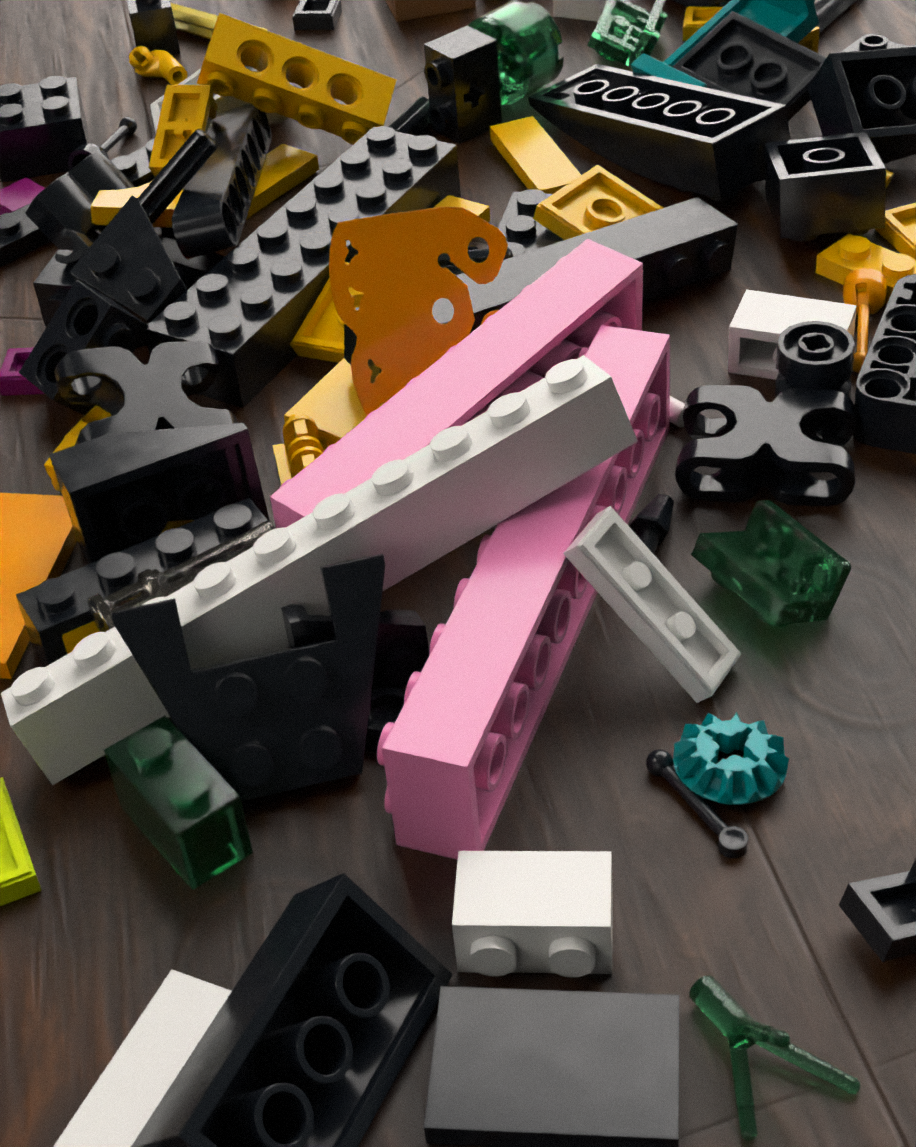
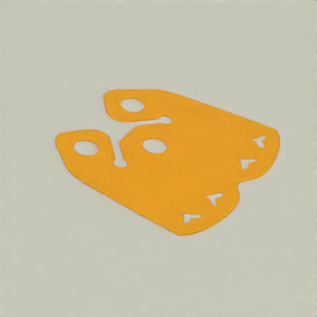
(399, 286)

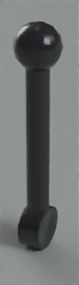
(732, 839)

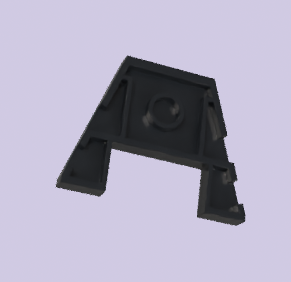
(278, 714)

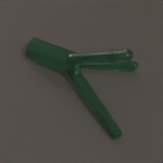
(742, 1034)

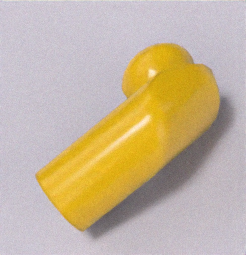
(157, 65)

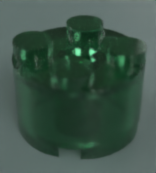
(525, 48)

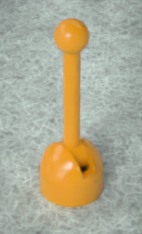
(867, 303)

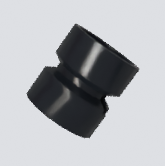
(816, 358)

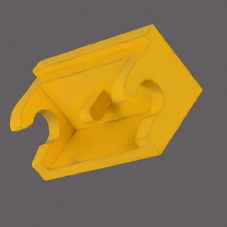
(182, 112)

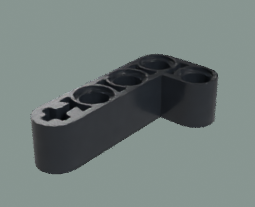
(888, 376)

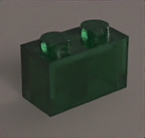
(179, 801)

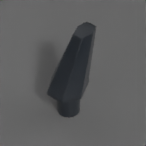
(654, 521)

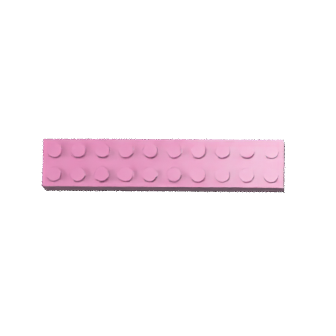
(514, 629)

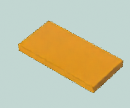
(33, 548)

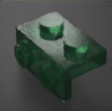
(627, 30)
(775, 567)

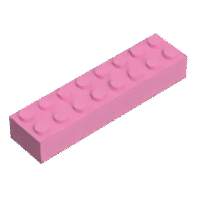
(500, 357)

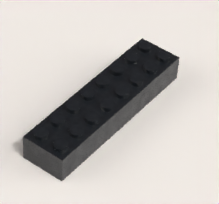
(271, 280)

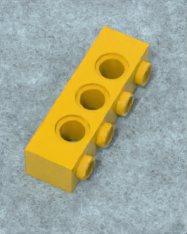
(285, 61)

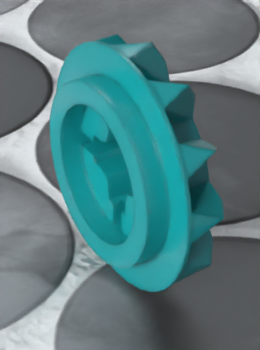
(736, 778)

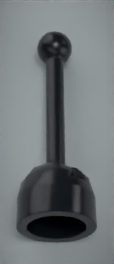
(127, 127)

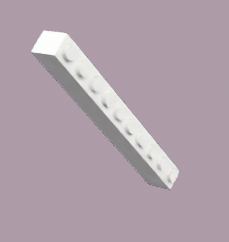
(405, 511)

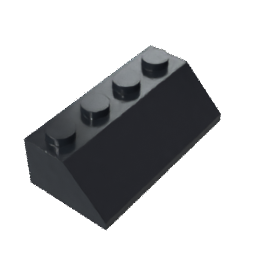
(306, 1031)

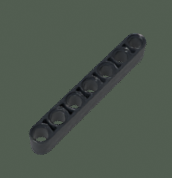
(221, 192)

